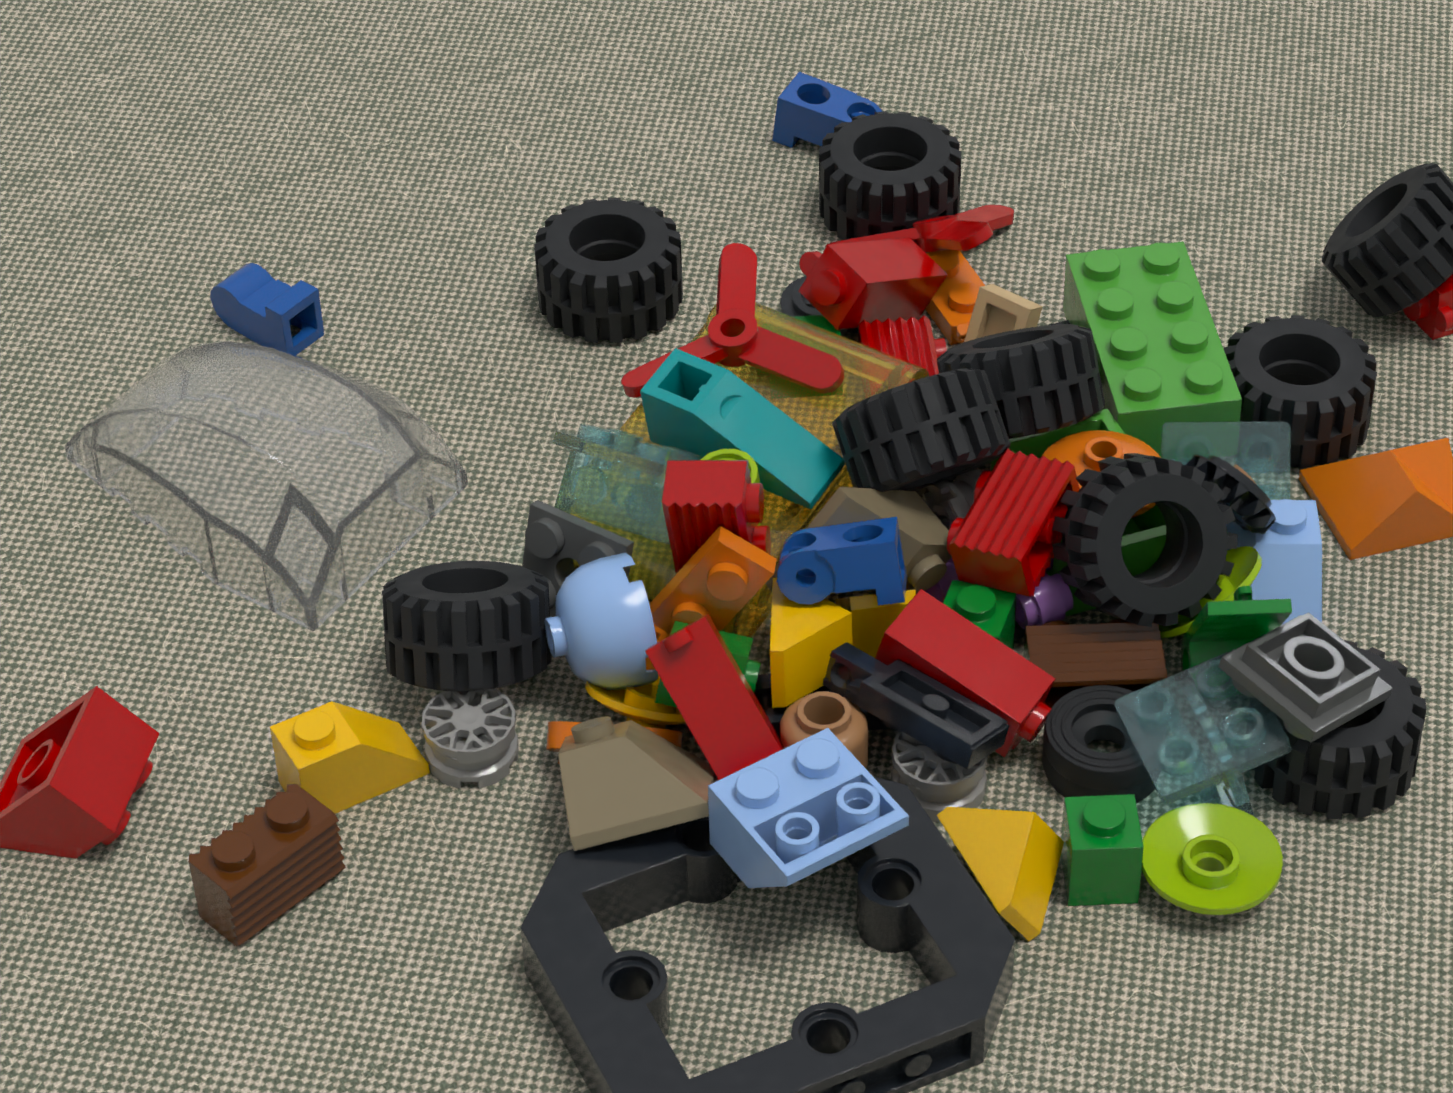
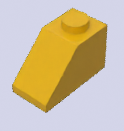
(344, 755)

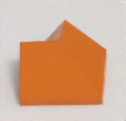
(1386, 498)

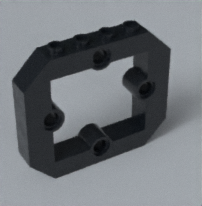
(908, 899)

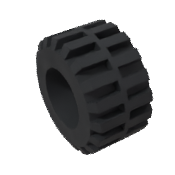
(887, 174)
(1396, 241)
(609, 270)
(1037, 375)
(1308, 378)
(922, 432)
(1192, 550)
(466, 625)
(1359, 761)

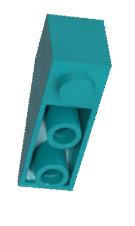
(712, 409)

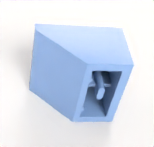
(798, 812)

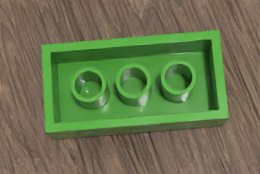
(1151, 338)

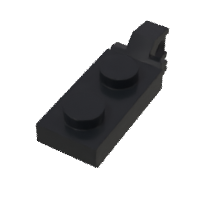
(916, 705)

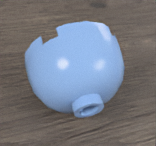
(603, 625)

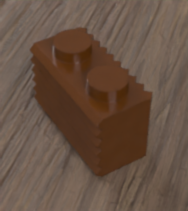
(1096, 655)
(266, 864)

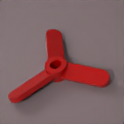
(951, 232)
(738, 340)

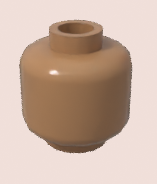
(825, 711)

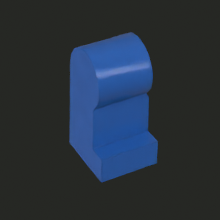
(813, 108)
(267, 307)
(844, 560)

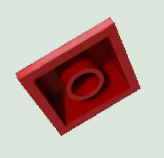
(75, 778)

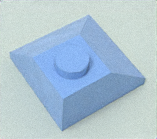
(1289, 557)

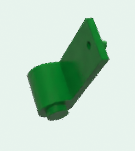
(1231, 624)

